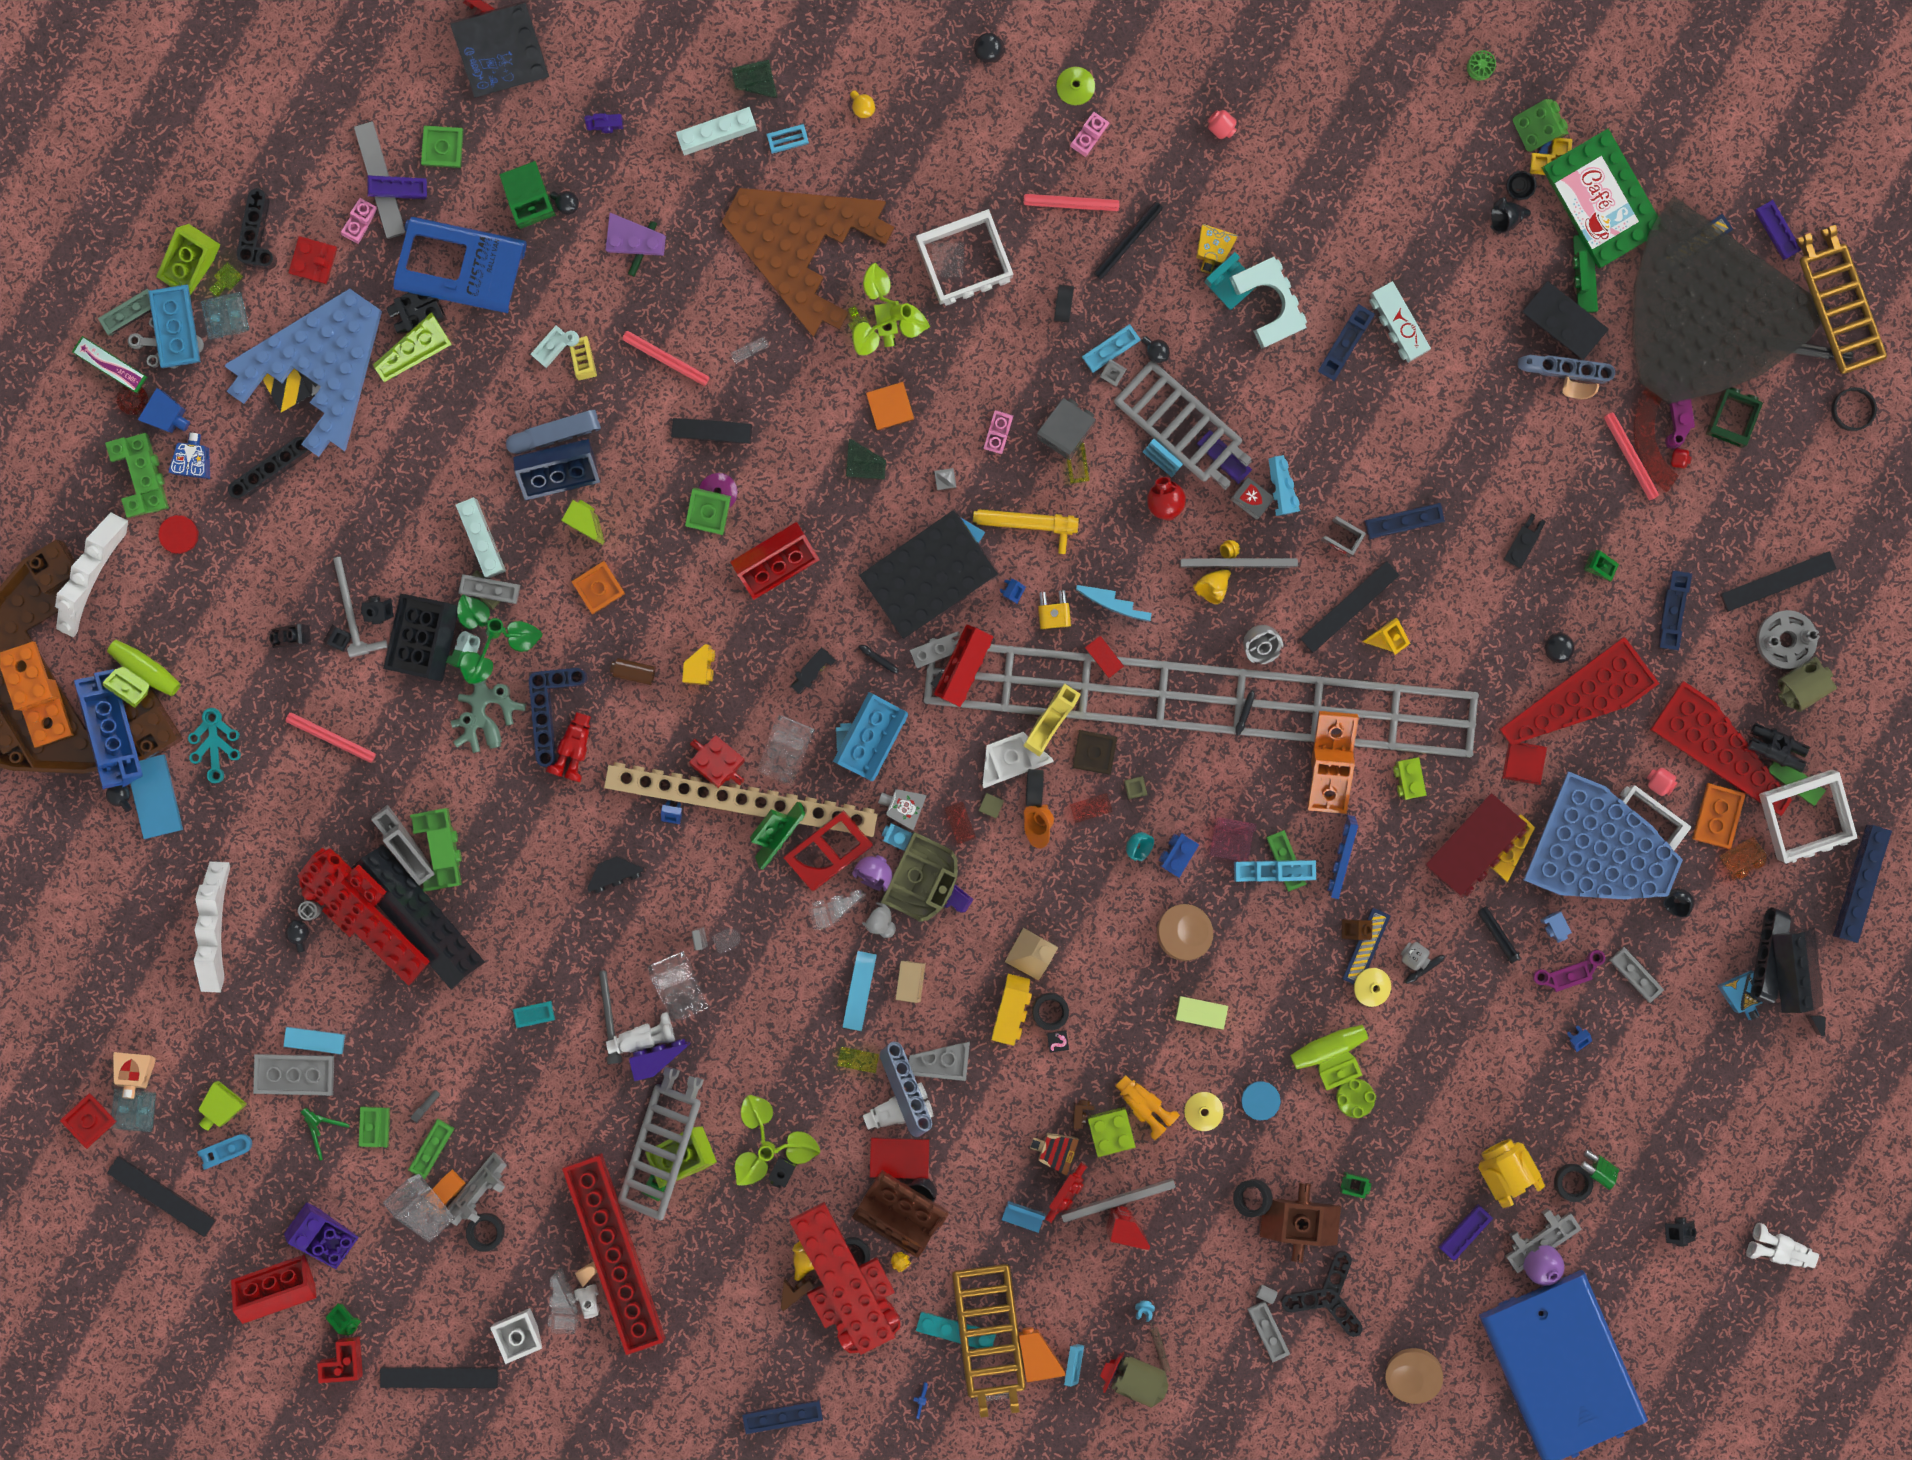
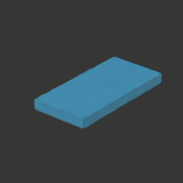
(174, 326)
(156, 799)

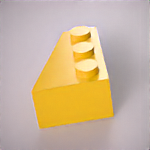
(1012, 1010)

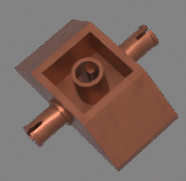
(1320, 1223)

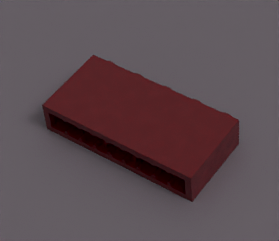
(1477, 846)

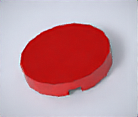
(178, 534)

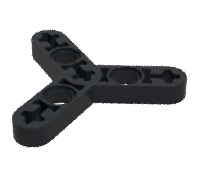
(1334, 1289)

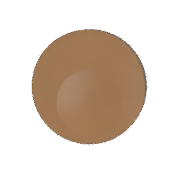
(1184, 932)
(1414, 1376)

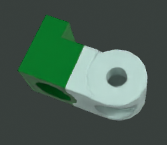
(465, 644)

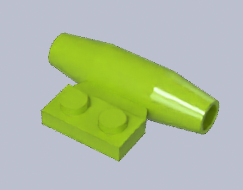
(137, 674)
(1333, 1056)

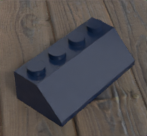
(556, 469)

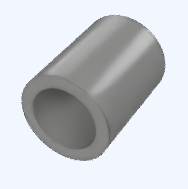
(1266, 1294)

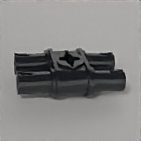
(1778, 747)

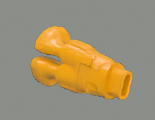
(1144, 1104)

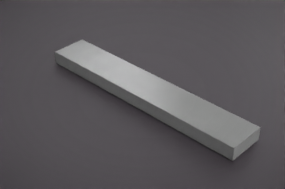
(376, 166)
(1239, 563)
(1118, 1200)

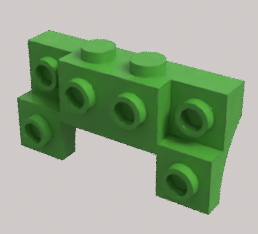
(144, 474)
(442, 848)

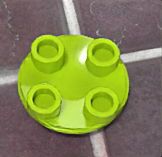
(1355, 1098)

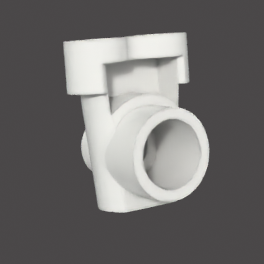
(586, 1297)

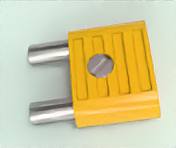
(1055, 614)

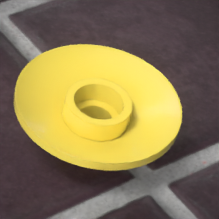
(1364, 987)
(1201, 1101)

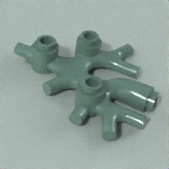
(478, 719)

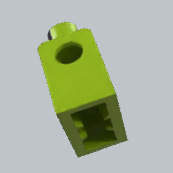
(882, 314)
(219, 1106)

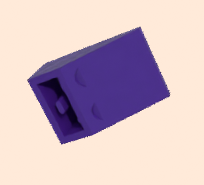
(649, 1063)
(320, 1236)

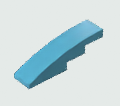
(1107, 599)
(1275, 870)

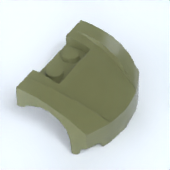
(922, 879)

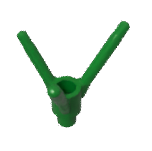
(313, 1121)

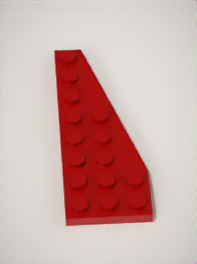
(1600, 687)
(1706, 735)

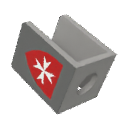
(1252, 498)
(1349, 527)

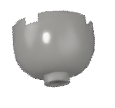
(1262, 644)

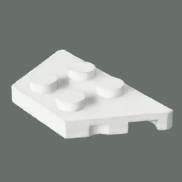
(1010, 758)

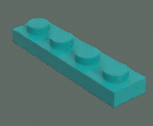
(949, 1330)

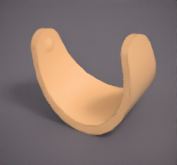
(1579, 390)
(586, 1273)

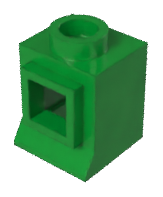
(1364, 1188)

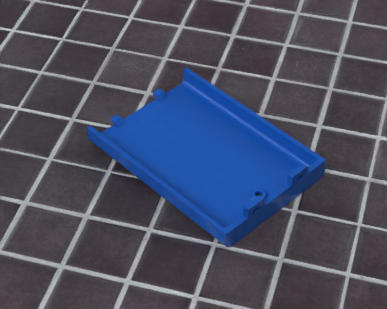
(1563, 1367)

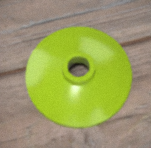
(1075, 95)

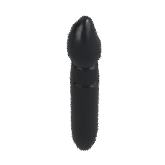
(879, 659)
(1245, 712)
(1433, 963)

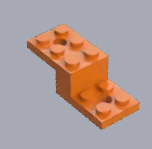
(35, 694)
(1332, 762)

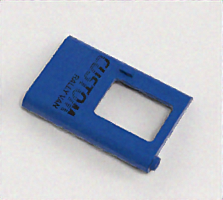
(486, 271)

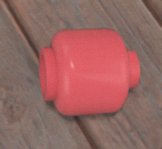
(1222, 124)
(1662, 781)

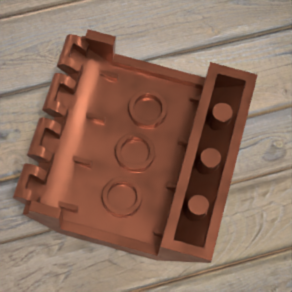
(900, 1213)

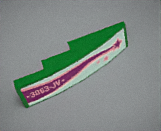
(109, 364)

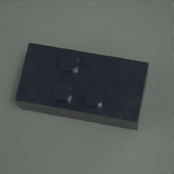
(1564, 320)

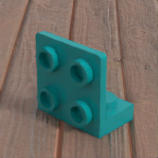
(1221, 285)

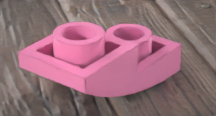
(1089, 134)
(359, 221)
(998, 432)

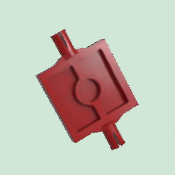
(717, 761)
(1063, 1199)

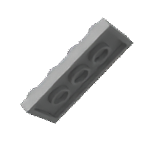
(293, 1074)

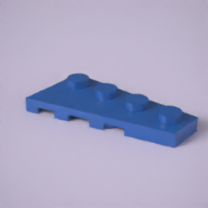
(1344, 852)

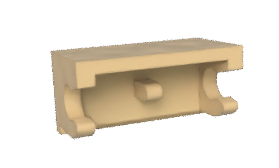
(910, 981)

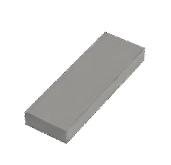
(489, 589)
(699, 938)
(1636, 974)
(1268, 1331)

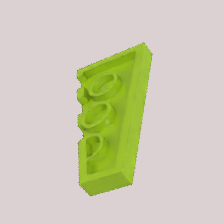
(413, 348)

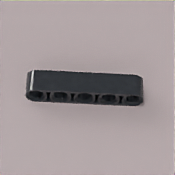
(261, 469)
(1765, 978)

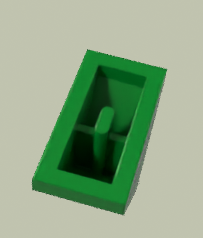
(1601, 565)

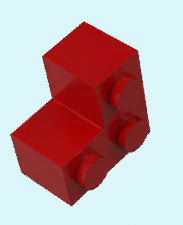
(346, 1365)

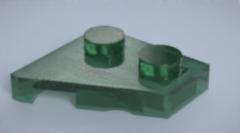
(755, 78)
(864, 463)

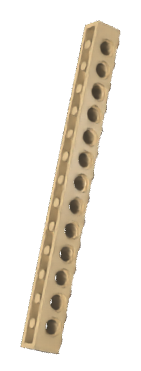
(615, 782)

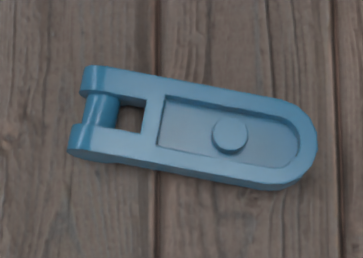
(225, 1150)

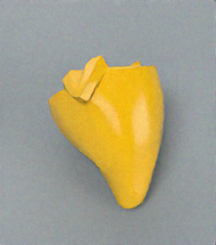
(1213, 586)
(801, 1262)

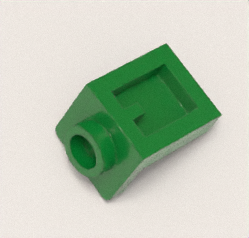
(342, 1320)

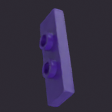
(396, 187)
(1777, 230)
(1231, 465)
(1465, 1232)

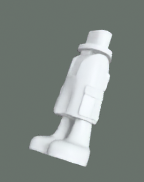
(643, 1037)
(890, 1113)
(1784, 1250)

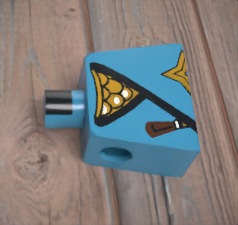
(1738, 994)

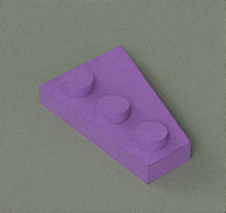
(633, 238)

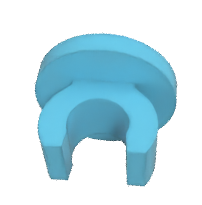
(1146, 1308)

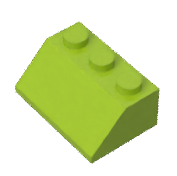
(583, 519)

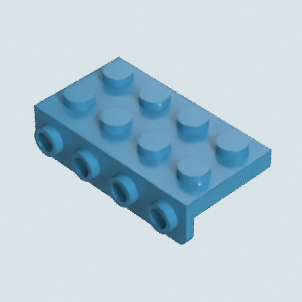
(870, 737)

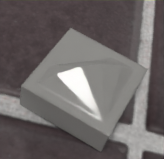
(1113, 372)
(945, 479)

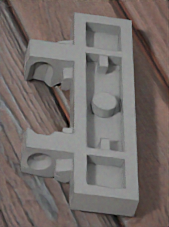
(485, 1178)
(1556, 1232)

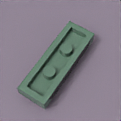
(126, 313)

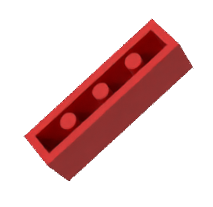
(963, 665)

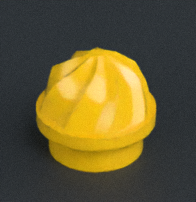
(1229, 549)
(900, 1261)

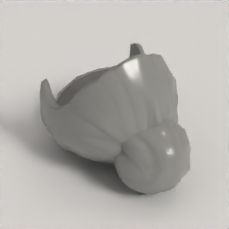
(880, 922)

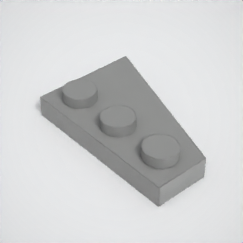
(942, 1063)

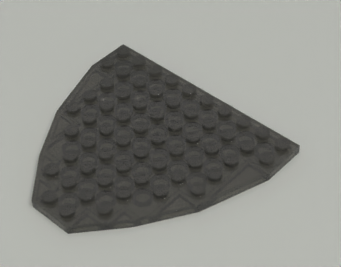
(1710, 309)

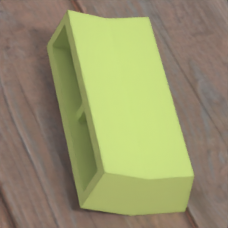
(1201, 1012)

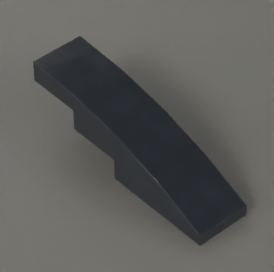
(711, 431)

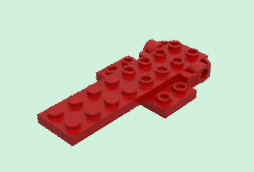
(351, 905)
(850, 1294)

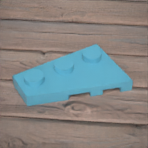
(1284, 494)

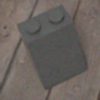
(1066, 428)

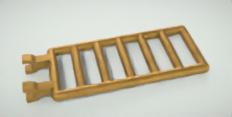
(1830, 235)
(967, 1353)

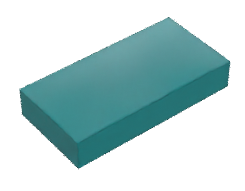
(533, 1014)

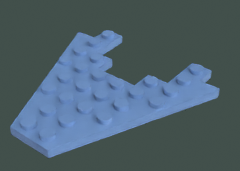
(329, 349)

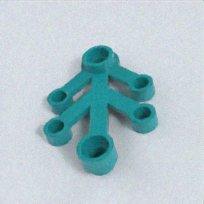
(213, 741)

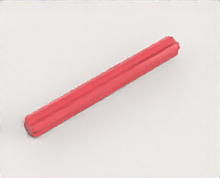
(1071, 202)
(665, 358)
(1631, 456)
(330, 737)

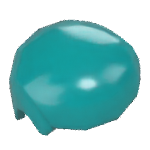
(1146, 846)

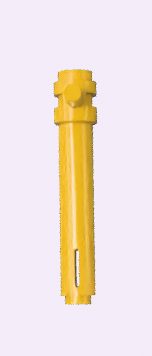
(1057, 523)

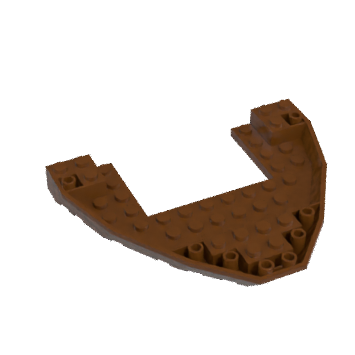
(26, 601)

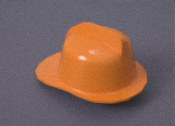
(1038, 824)

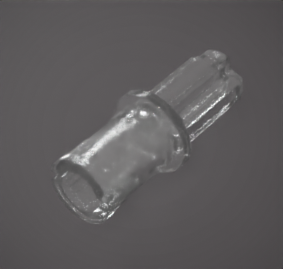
(749, 349)

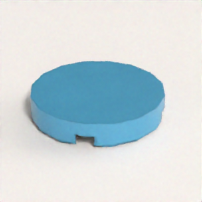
(1260, 1100)

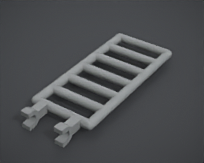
(1193, 403)
(694, 1085)

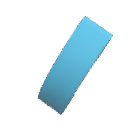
(859, 991)

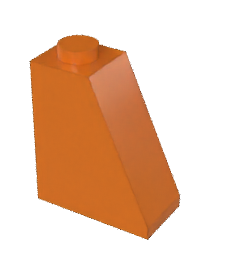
(1038, 1357)

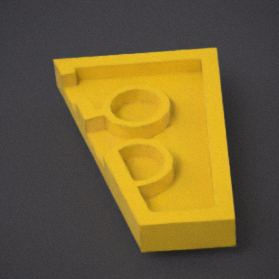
(1509, 861)

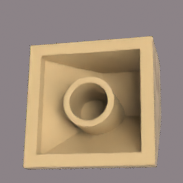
(1031, 954)

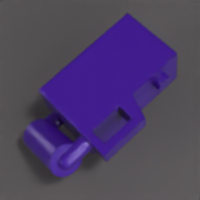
(604, 122)
(959, 900)

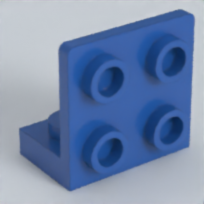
(1178, 855)

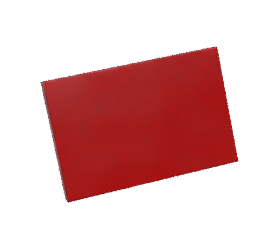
(899, 1157)

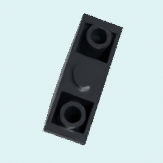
(290, 636)
(613, 872)

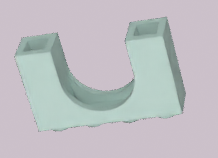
(1290, 319)

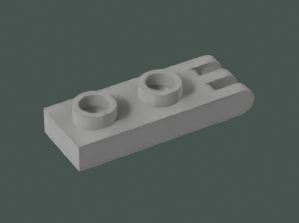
(934, 650)

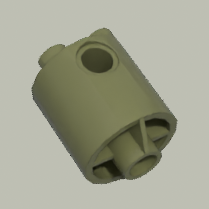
(1806, 685)
(1140, 1382)

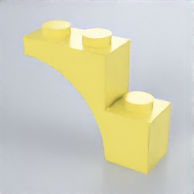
(1051, 719)

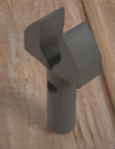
(420, 1112)

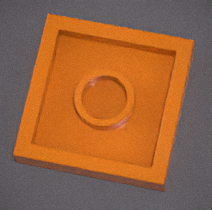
(890, 406)
(598, 587)

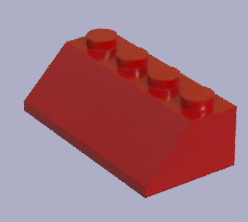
(774, 560)
(1124, 1229)
(272, 1289)

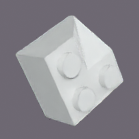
(517, 1335)

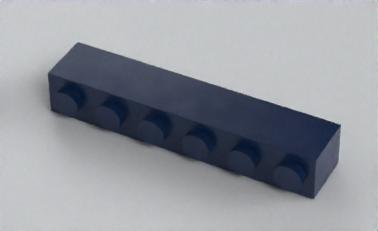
(1862, 883)

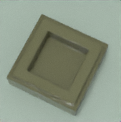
(1135, 787)
(991, 805)

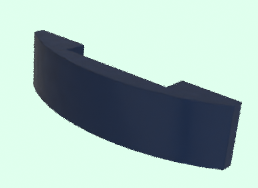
(1346, 342)
(1673, 610)

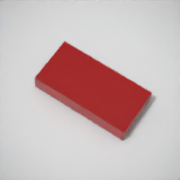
(1104, 657)

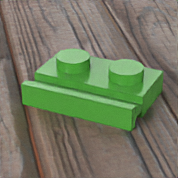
(374, 1127)

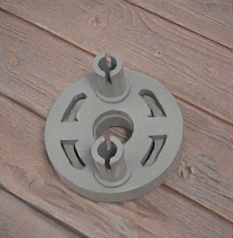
(1802, 637)

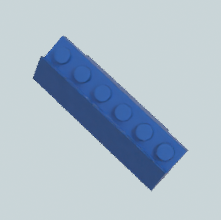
(108, 732)

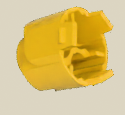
(1509, 1171)

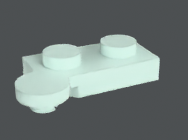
(553, 345)

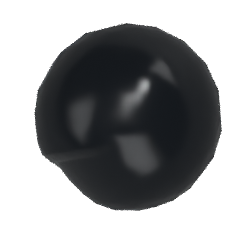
(565, 202)
(1157, 350)
(119, 797)
(297, 933)

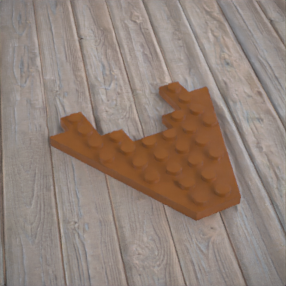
(784, 233)

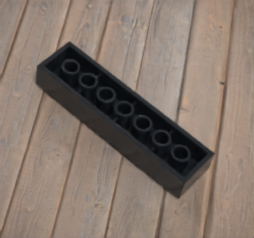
(421, 919)

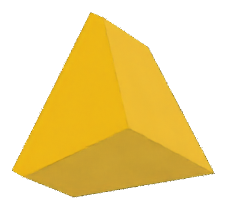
(1389, 637)

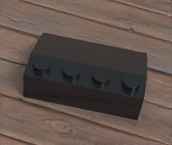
(421, 637)
(1798, 971)

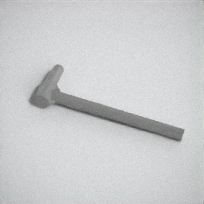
(358, 647)

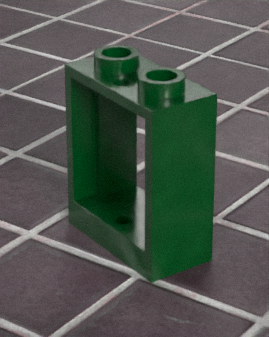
(1726, 435)

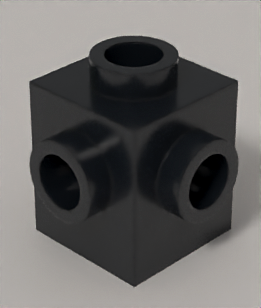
(377, 609)
(1680, 1231)

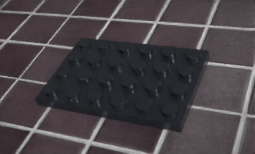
(929, 574)

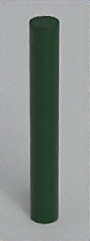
(638, 257)

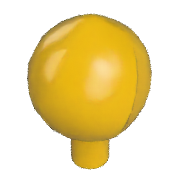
(863, 105)

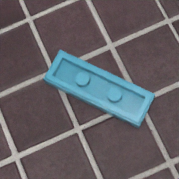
(1111, 348)
(314, 1040)

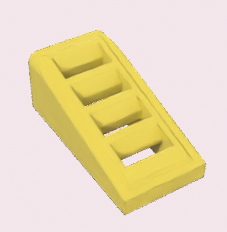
(591, 370)

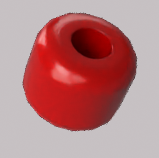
(1680, 458)

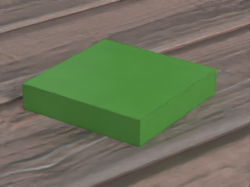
(442, 146)
(708, 511)

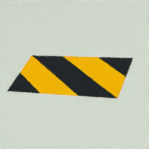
(287, 393)

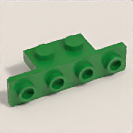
(1584, 276)
(774, 831)

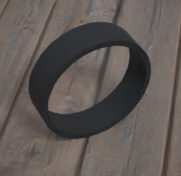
(1873, 406)

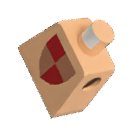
(132, 1072)

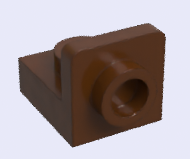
(1357, 929)
(1079, 1116)

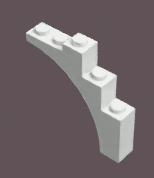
(85, 570)
(208, 927)

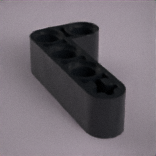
(257, 227)

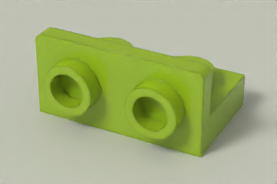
(1410, 778)

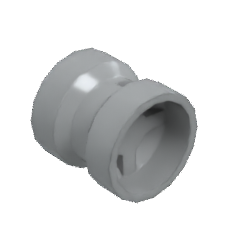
(314, 910)

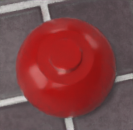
(1166, 499)

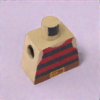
(1056, 1151)

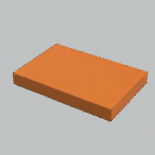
(1718, 816)

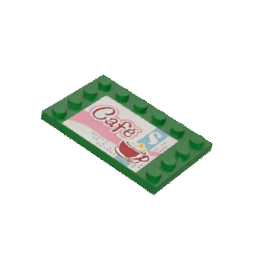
(1602, 197)

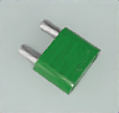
(1601, 1170)

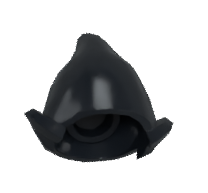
(1507, 215)

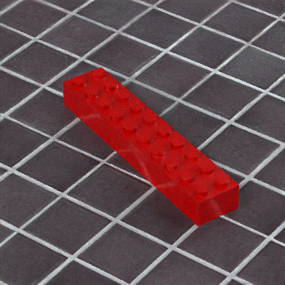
(614, 1254)

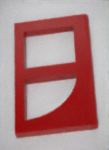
(816, 877)

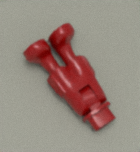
(572, 746)

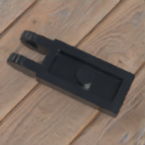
(1523, 543)

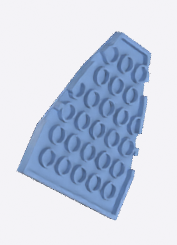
(1600, 847)

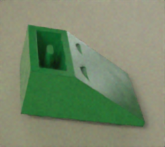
(527, 195)

